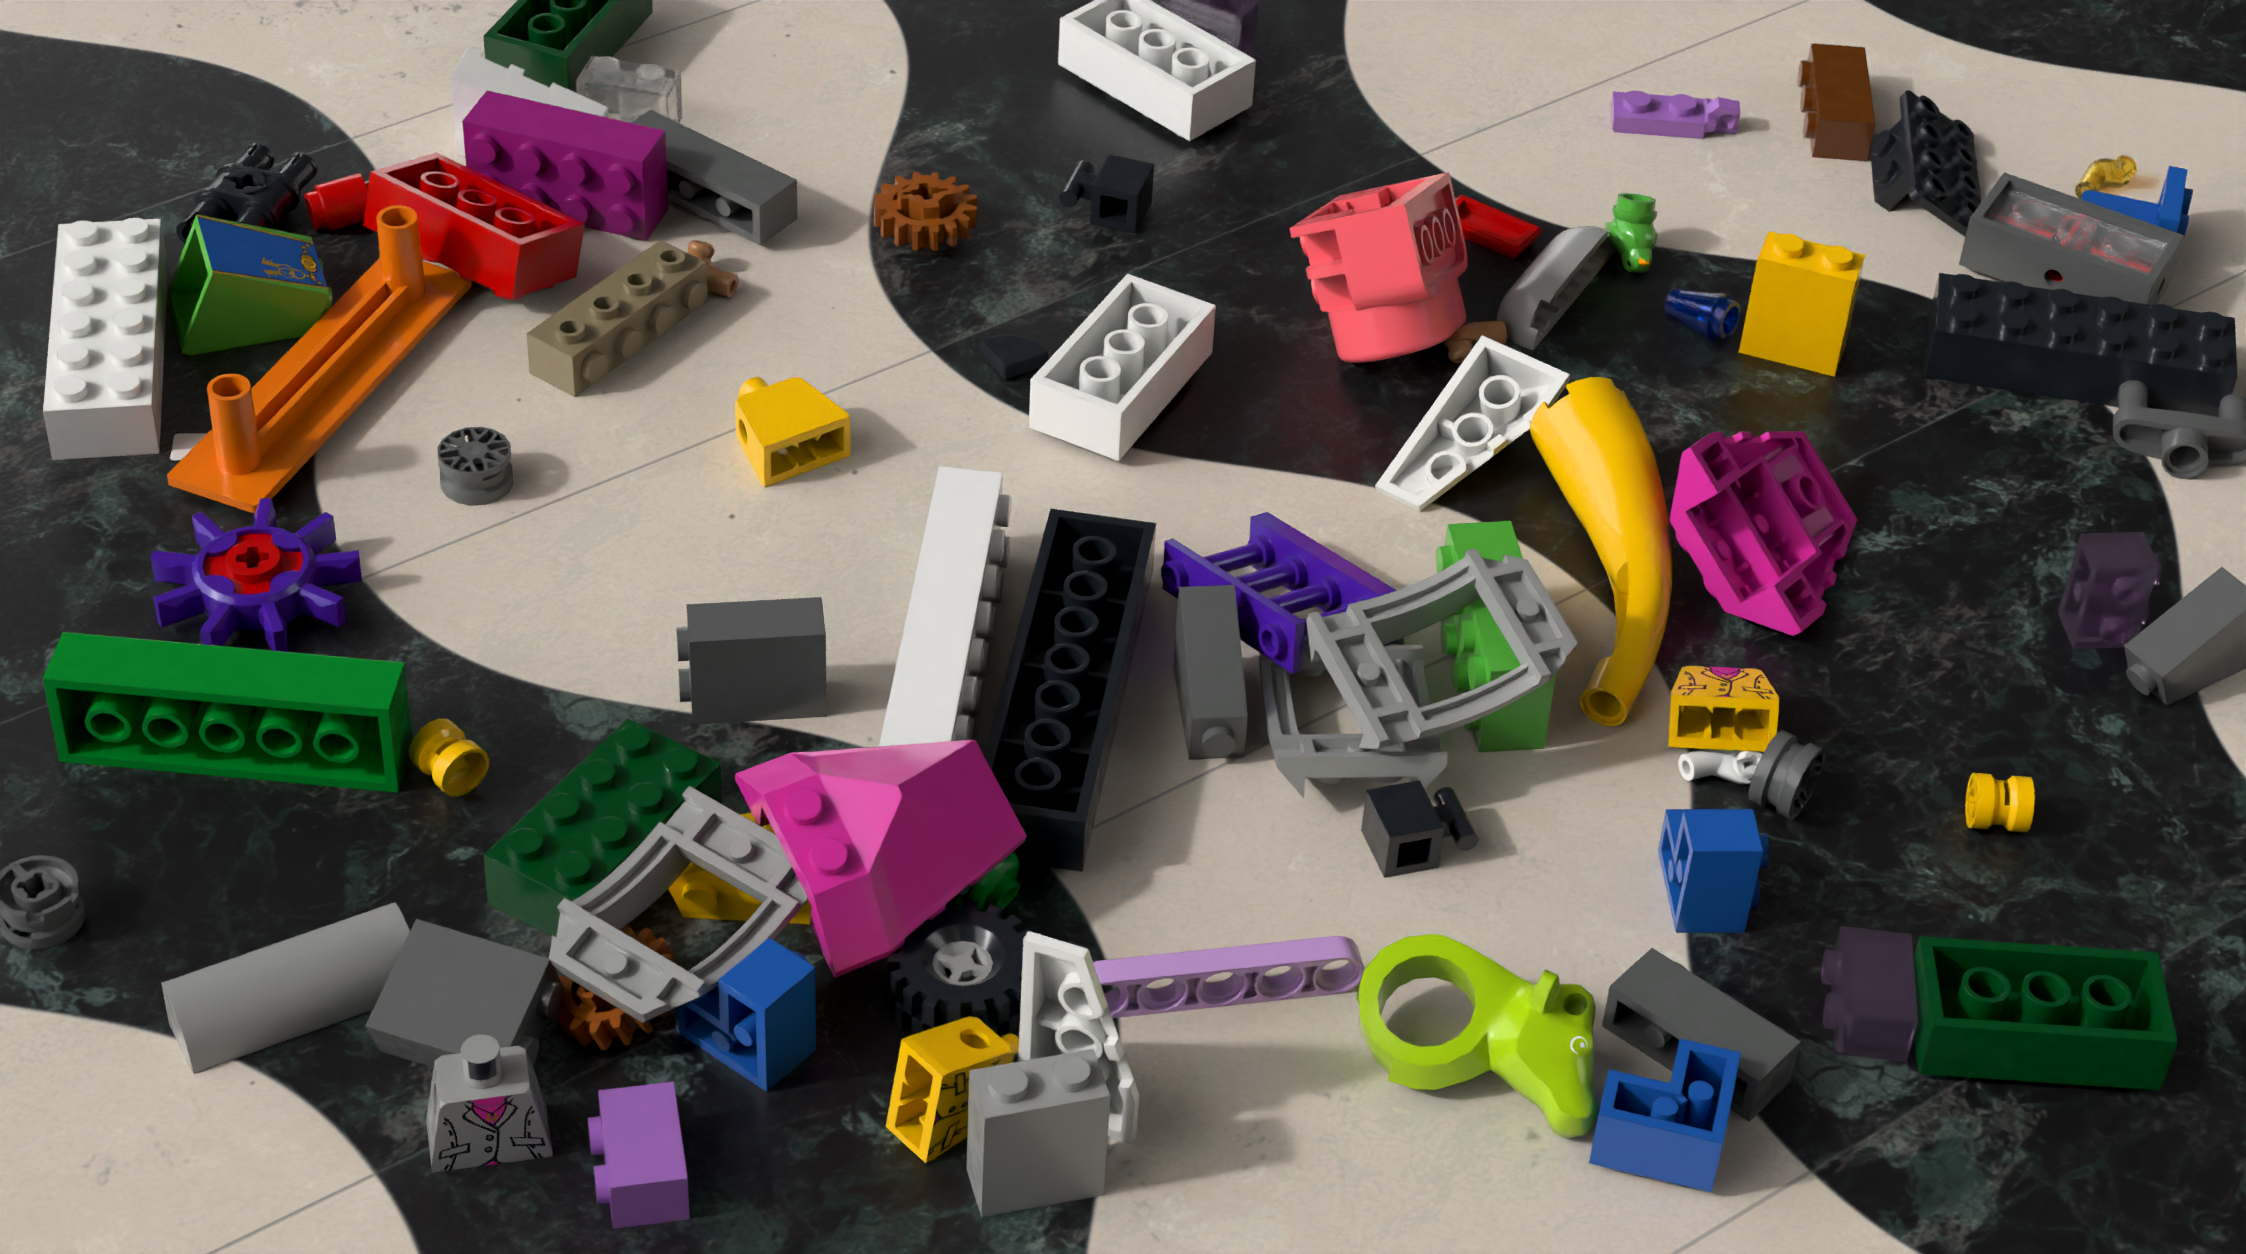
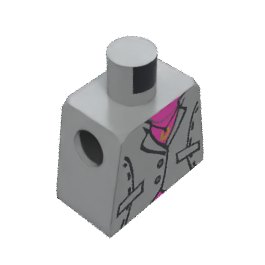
(485, 1107)

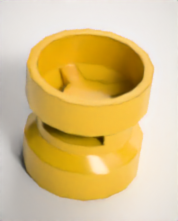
(452, 760)
(1999, 802)

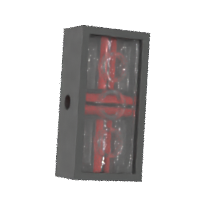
(2068, 244)

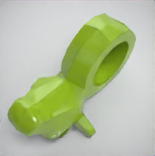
(1520, 1030)

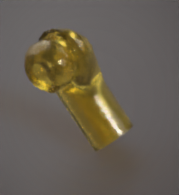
(2107, 174)

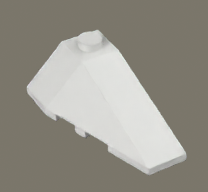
(1471, 421)

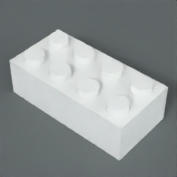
(1157, 64)
(1121, 367)

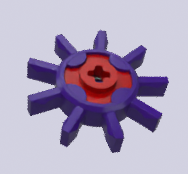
(255, 578)

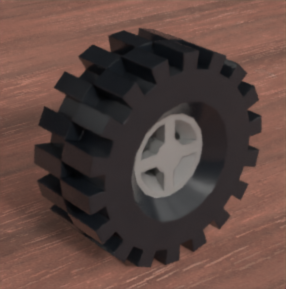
(958, 969)

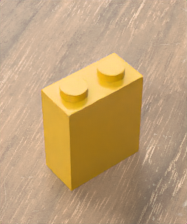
(1801, 303)

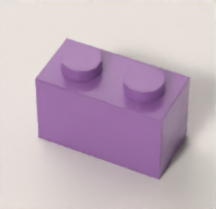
(642, 1155)

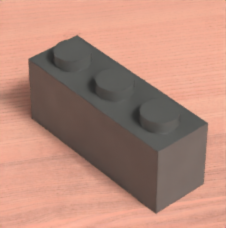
(1664, 1002)

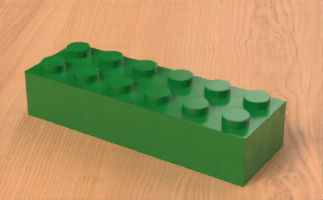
(229, 711)

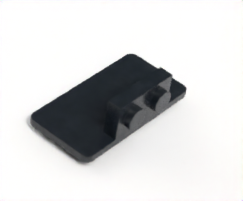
(1928, 160)

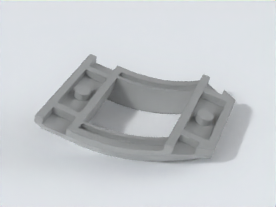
(1372, 686)
(1338, 756)
(633, 976)

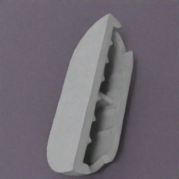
(1553, 283)

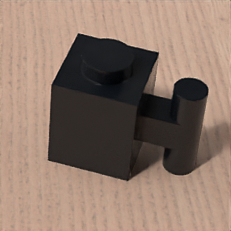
(1117, 194)
(1409, 831)

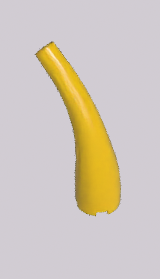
(1616, 491)

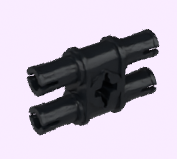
(251, 193)

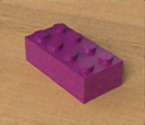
(572, 161)

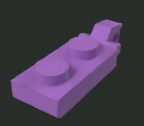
(1672, 115)

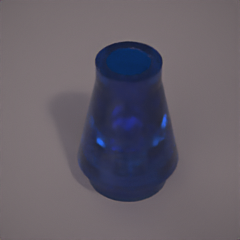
(1705, 312)

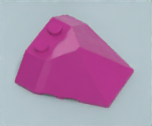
(1762, 525)
(882, 836)

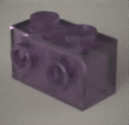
(2108, 589)

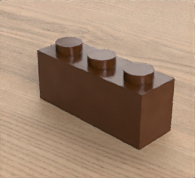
(1837, 102)

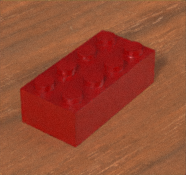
(479, 225)

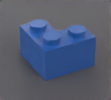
(1712, 868)
(758, 1015)
(1671, 1127)

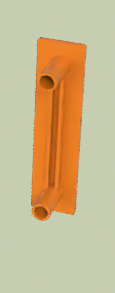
(280, 423)

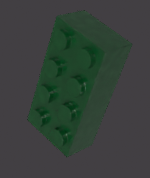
(560, 36)
(593, 822)
(2042, 1013)

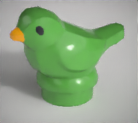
(1633, 230)

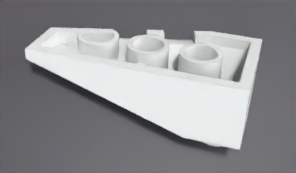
(1069, 1013)

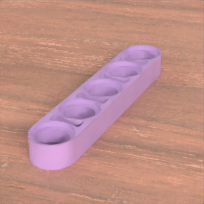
(1245, 984)

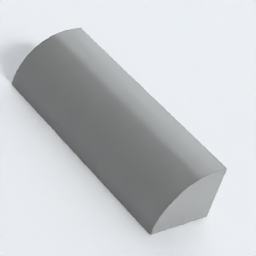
(284, 988)

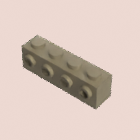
(617, 318)

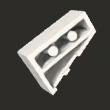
(477, 75)

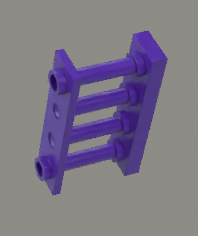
(1282, 559)

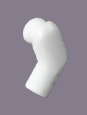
(1726, 764)

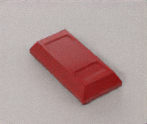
(1495, 228)

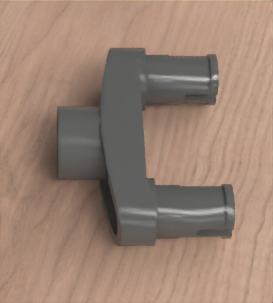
(2179, 438)

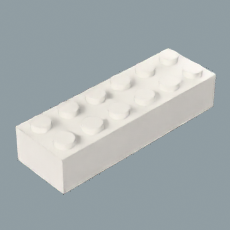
(106, 340)

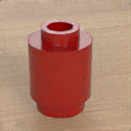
(337, 203)

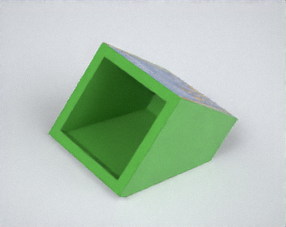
(244, 286)

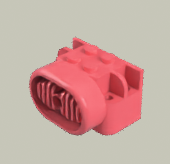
(1388, 267)

